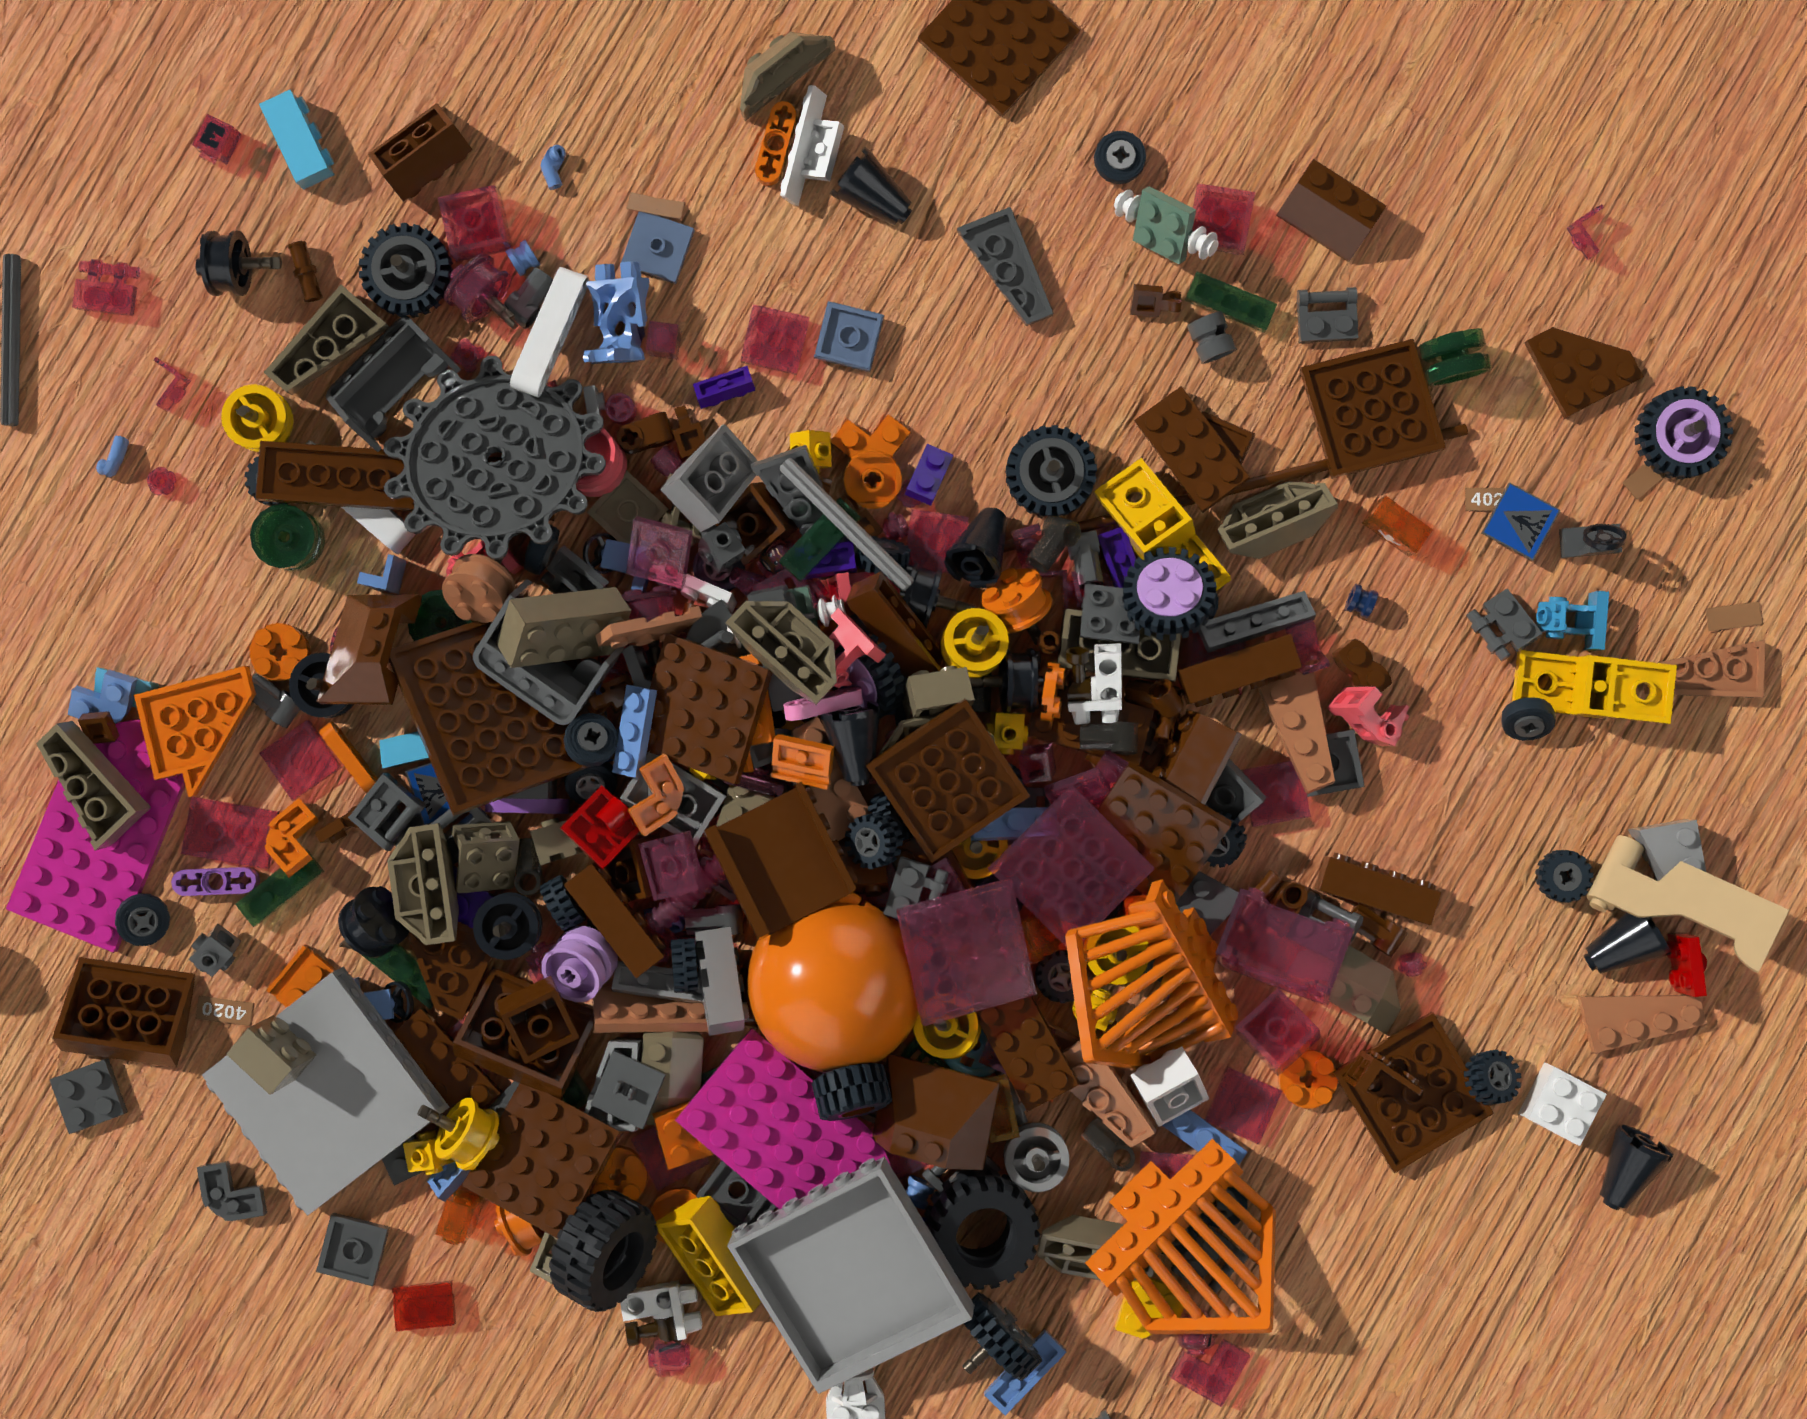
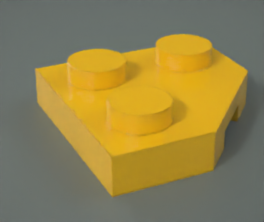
(1127, 1320)

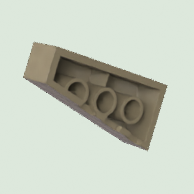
(326, 339)
(94, 786)
(552, 843)

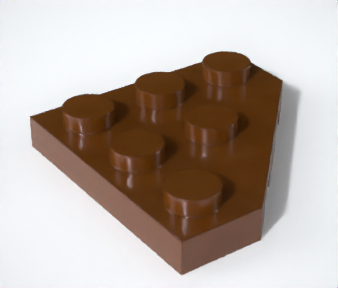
(1580, 368)
(452, 970)

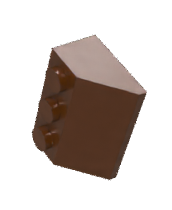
(420, 152)
(1331, 210)
(1197, 755)

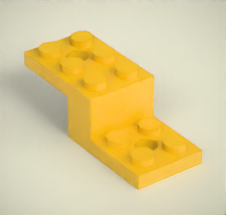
(1155, 519)
(1597, 685)

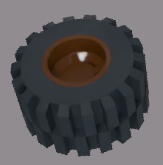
(851, 1091)

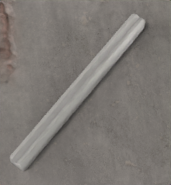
(846, 524)

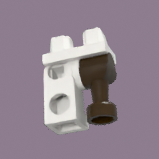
(1095, 692)
(666, 1306)

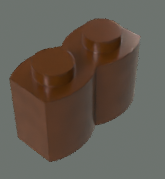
(1356, 660)

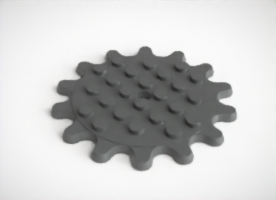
(493, 501)

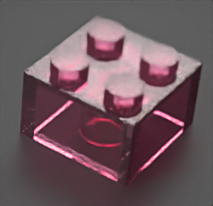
(1226, 214)
(475, 223)
(1278, 1032)

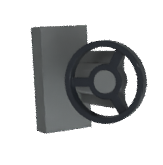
(1591, 540)

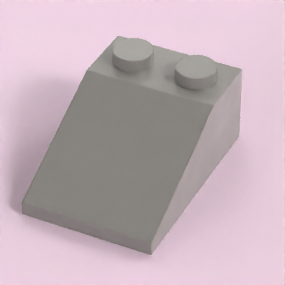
(711, 479)
(697, 806)

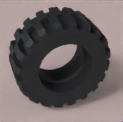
(603, 1250)
(1006, 1254)

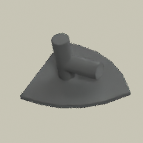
(712, 630)

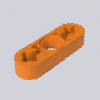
(773, 121)
(349, 756)

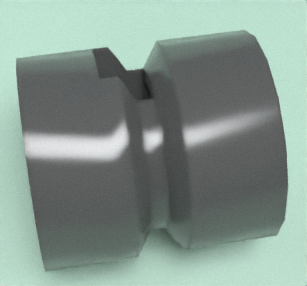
(1211, 337)

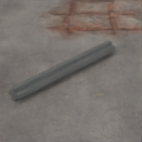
(10, 340)

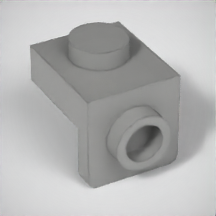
(594, 400)

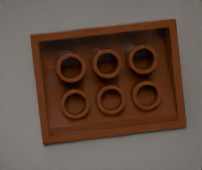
(125, 1012)
(488, 1043)

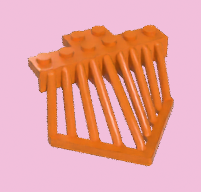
(1183, 958)
(1158, 1214)

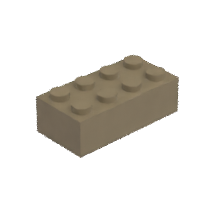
(559, 626)
(1147, 660)

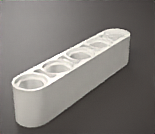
(549, 332)
(383, 524)

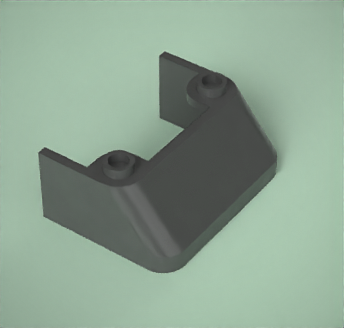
(384, 376)
(548, 687)

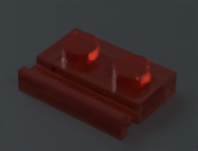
(424, 1305)

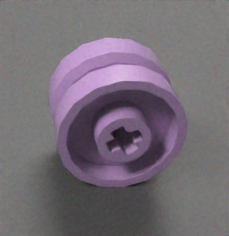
(580, 963)

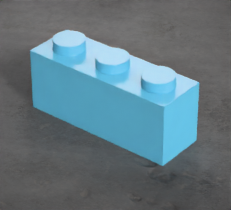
(298, 139)

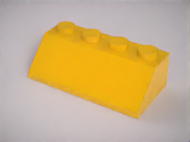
(699, 1241)

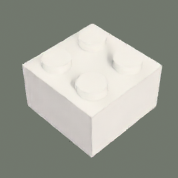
(1170, 1086)
(1562, 1104)

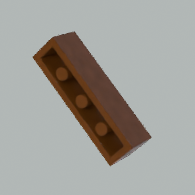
(895, 624)
(1239, 669)
(1377, 889)
(616, 919)

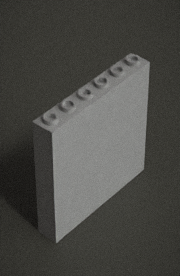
(343, 1108)
(851, 1274)

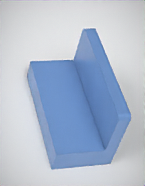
(391, 577)

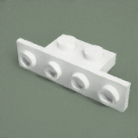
(813, 147)

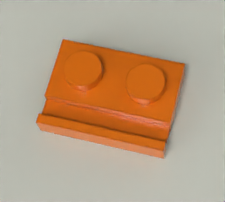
(802, 761)
(299, 976)

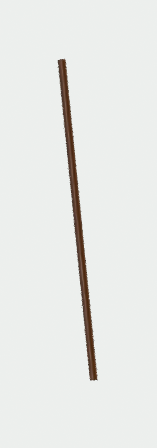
(1253, 483)

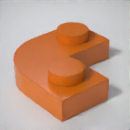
(886, 438)
(665, 798)
(283, 836)

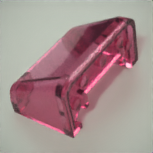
(1284, 947)

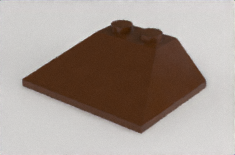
(363, 647)
(936, 1114)

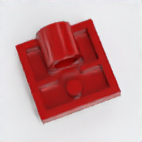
(601, 827)
(1687, 964)

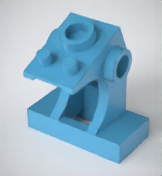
(1589, 619)

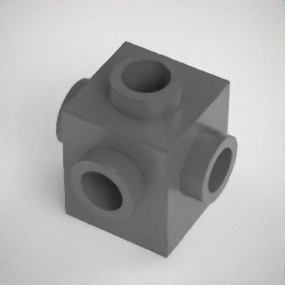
(721, 546)
(214, 950)

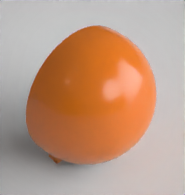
(834, 987)

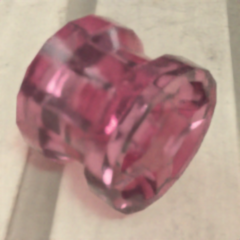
(616, 406)

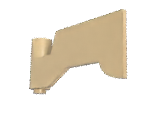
(1690, 894)

